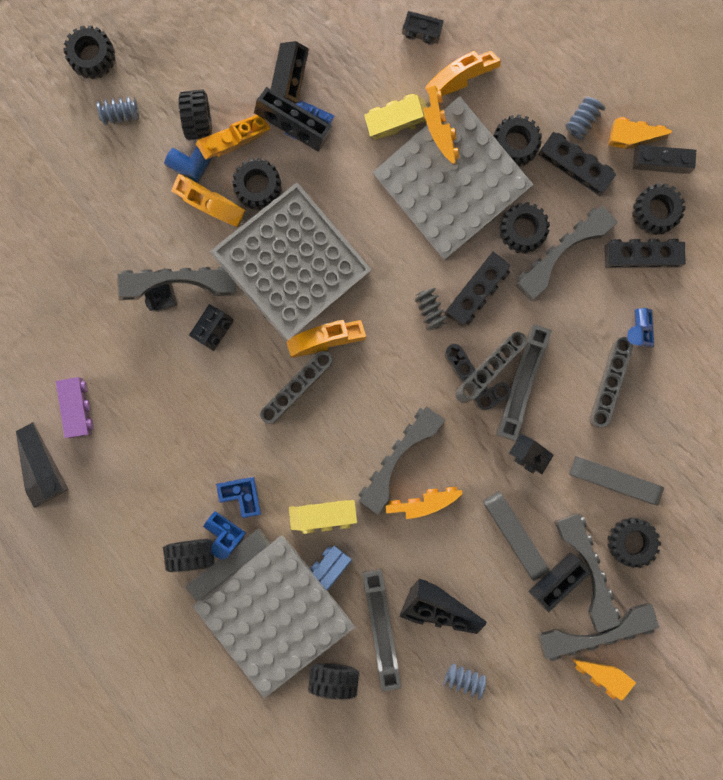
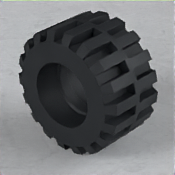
(82, 39)
(195, 114)
(525, 128)
(253, 168)
(669, 198)
(528, 212)
(649, 547)
(188, 555)
(333, 681)

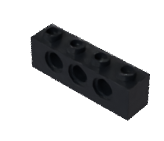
(292, 119)
(566, 163)
(674, 259)
(494, 264)

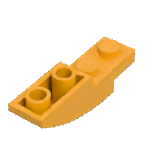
(457, 73)
(441, 133)
(233, 138)
(208, 201)
(325, 336)
(432, 502)

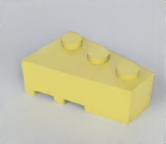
(396, 116)
(323, 516)

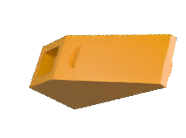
(630, 134)
(610, 677)

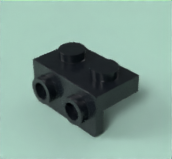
(422, 27)
(160, 298)
(211, 327)

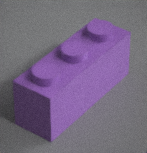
(74, 407)

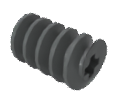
(430, 309)

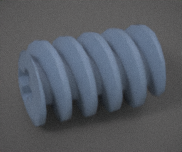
(119, 111)
(583, 117)
(465, 680)

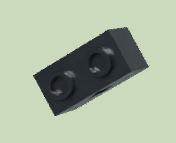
(530, 454)

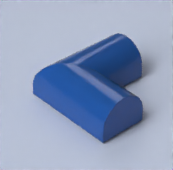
(191, 166)
(642, 333)
(244, 491)
(227, 533)

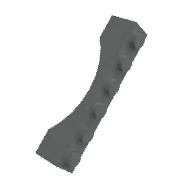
(537, 280)
(134, 285)
(522, 383)
(377, 493)
(601, 609)
(635, 621)
(381, 630)

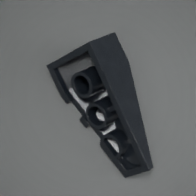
(38, 468)
(433, 605)

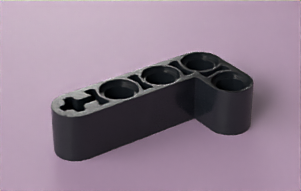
(489, 393)

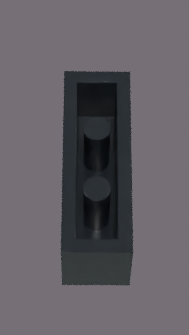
(290, 70)
(664, 159)
(559, 582)

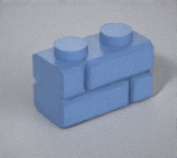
(331, 566)

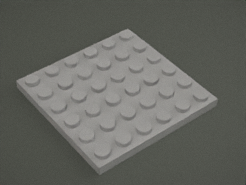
(448, 199)
(290, 261)
(273, 616)

